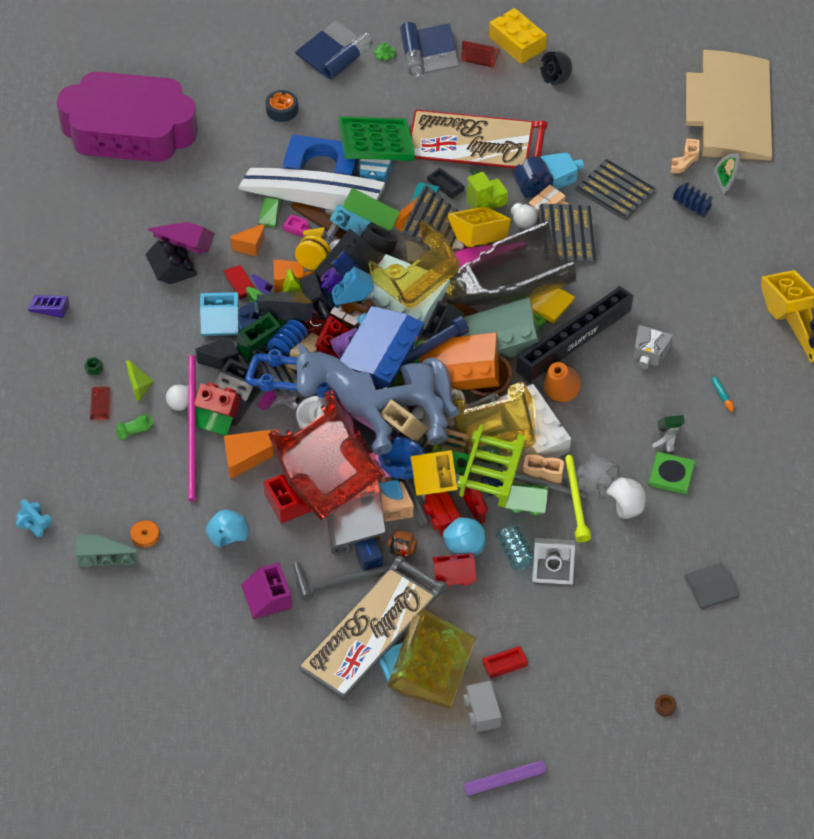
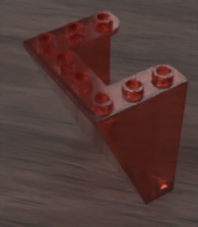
(327, 459)

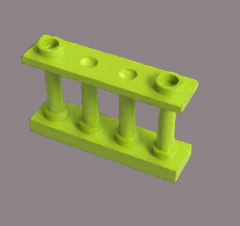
(506, 477)

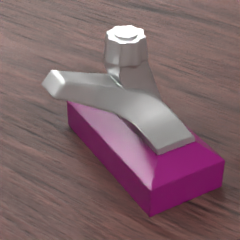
(270, 400)

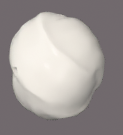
(309, 411)
(629, 497)

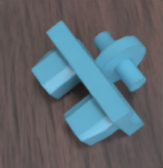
(29, 518)

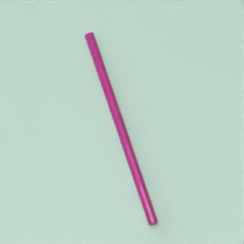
(191, 428)

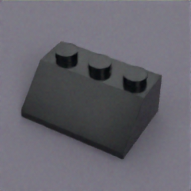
(356, 247)

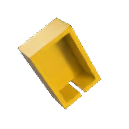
(517, 35)

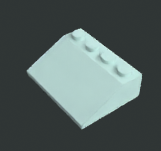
(385, 301)

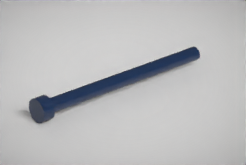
(457, 327)

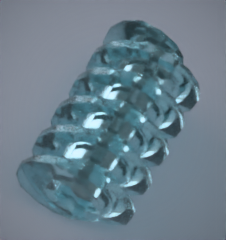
(514, 547)

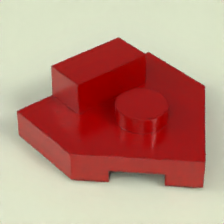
(476, 504)

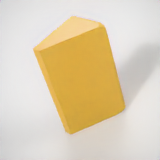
(320, 232)

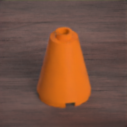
(561, 382)

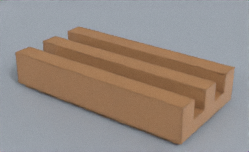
(462, 443)

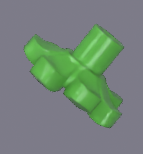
(384, 52)

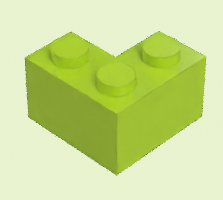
(484, 192)

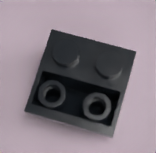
(170, 262)

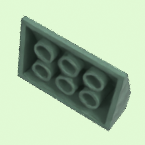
(513, 324)

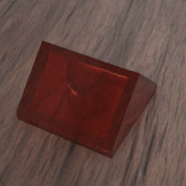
(479, 54)

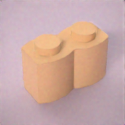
(544, 468)

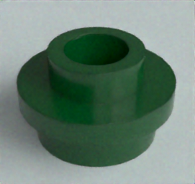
(93, 362)

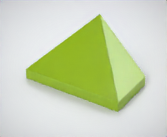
(139, 380)

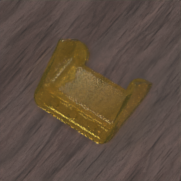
(500, 418)

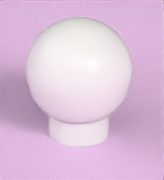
(524, 215)
(177, 397)

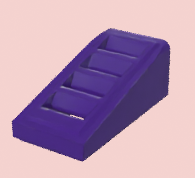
(57, 311)

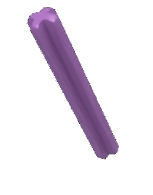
(504, 778)

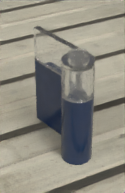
(428, 48)
(334, 49)

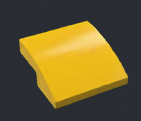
(552, 304)

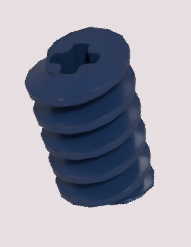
(693, 199)

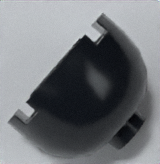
(556, 67)

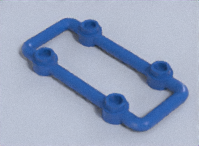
(267, 383)

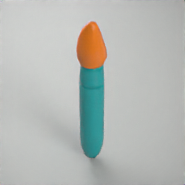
(722, 393)

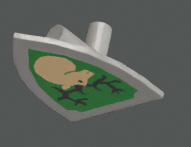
(727, 171)

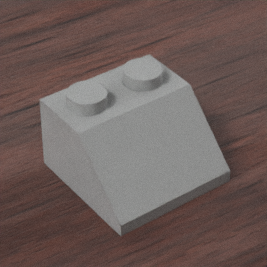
(553, 561)

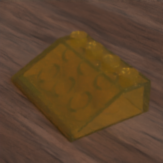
(431, 660)

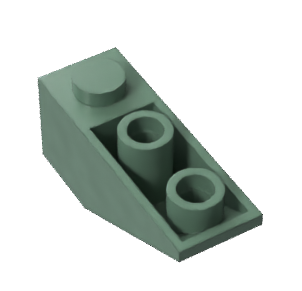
(98, 550)

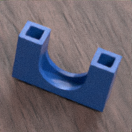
(304, 148)

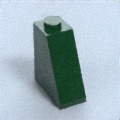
(256, 336)

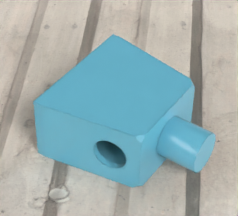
(563, 168)

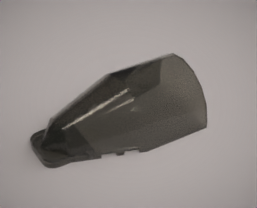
(512, 271)

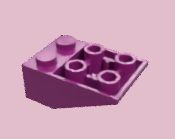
(185, 235)

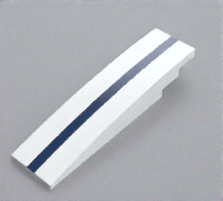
(307, 186)

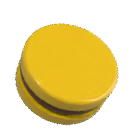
(311, 252)

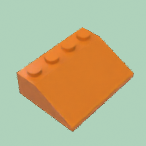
(470, 360)

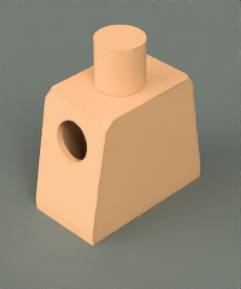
(397, 509)

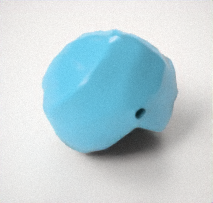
(227, 528)
(465, 536)

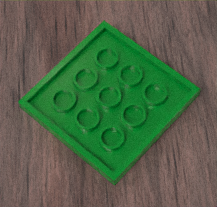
(376, 138)

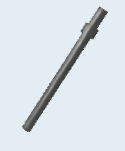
(532, 480)

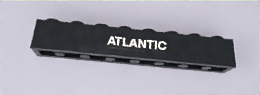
(574, 334)

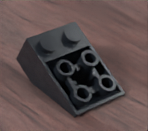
(233, 377)

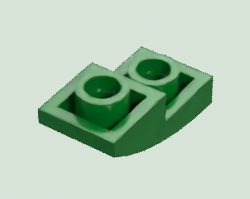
(213, 421)

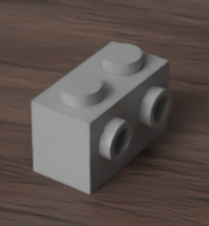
(483, 706)

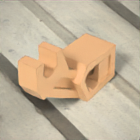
(691, 155)

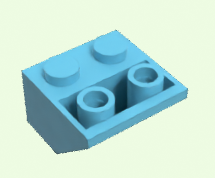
(219, 314)

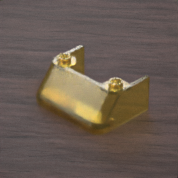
(422, 276)

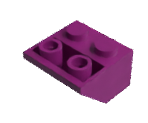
(267, 591)

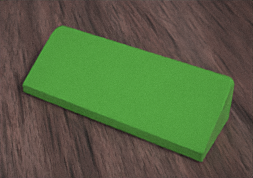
(371, 209)

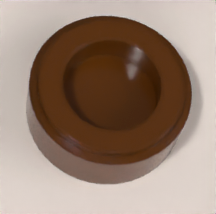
(665, 705)

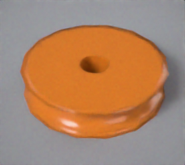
(142, 527)

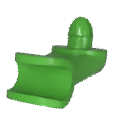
(141, 424)

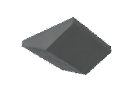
(711, 585)

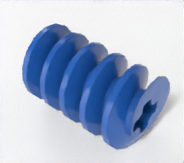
(288, 337)

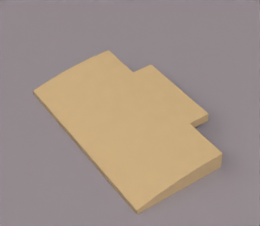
(731, 105)

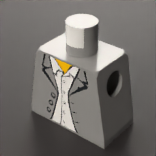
(651, 346)

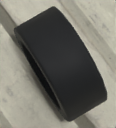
(379, 240)

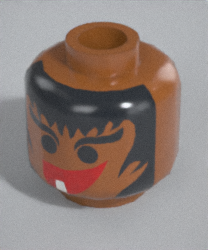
(402, 544)

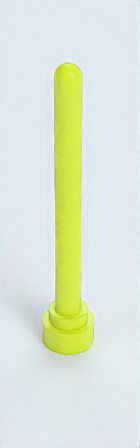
(582, 532)

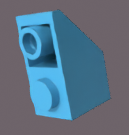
(353, 287)

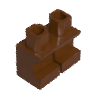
(350, 311)

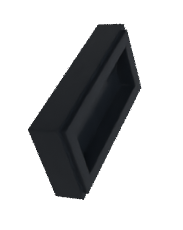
(446, 183)

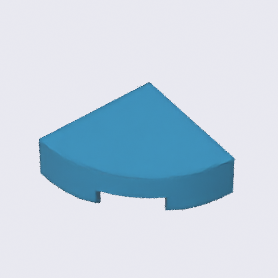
(391, 489)

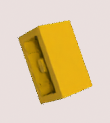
(434, 472)

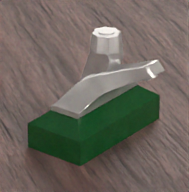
(670, 426)

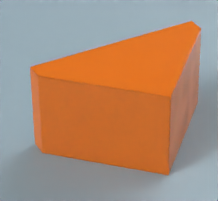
(248, 241)

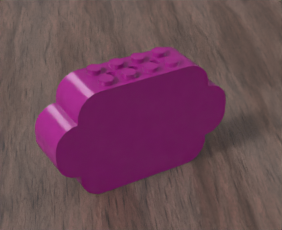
(127, 116)

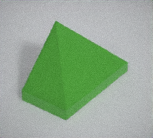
(270, 212)

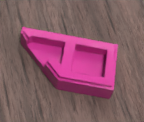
(296, 225)

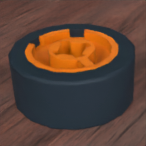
(281, 105)

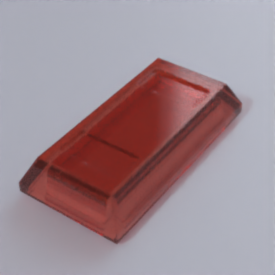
(100, 403)

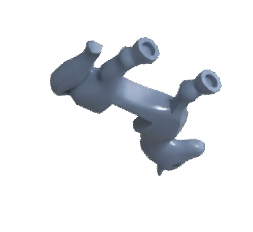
(426, 385)

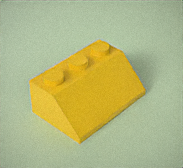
(479, 226)

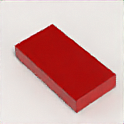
(238, 280)
(505, 662)

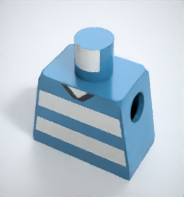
(376, 169)

